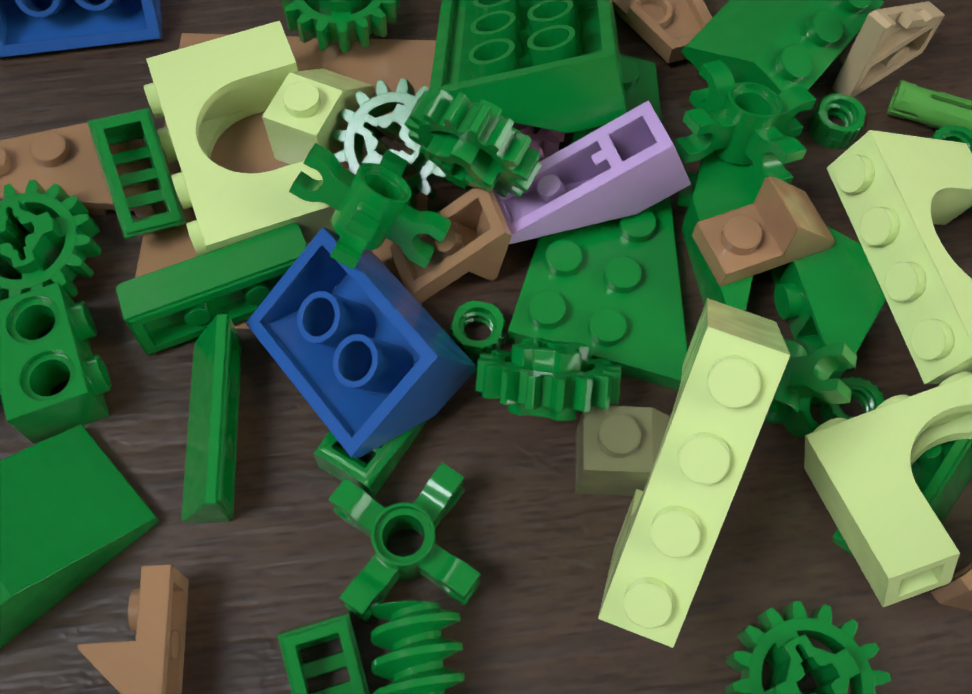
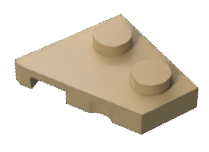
(885, 44)

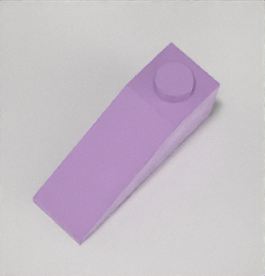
(599, 178)

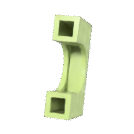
(202, 95)
(893, 197)
(705, 449)
(871, 492)

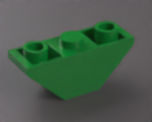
(829, 296)

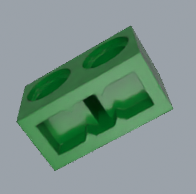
(36, 366)

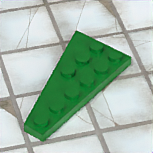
(612, 279)

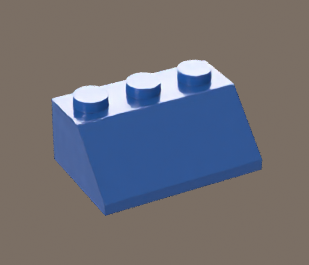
(73, 24)
(358, 346)

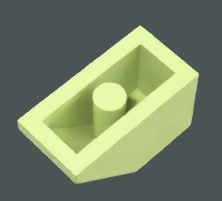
(308, 112)

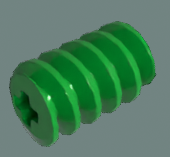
(415, 647)

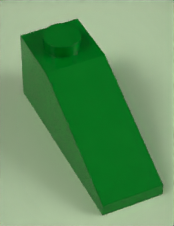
(714, 191)

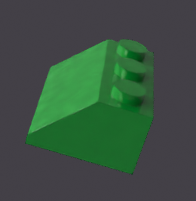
(779, 40)

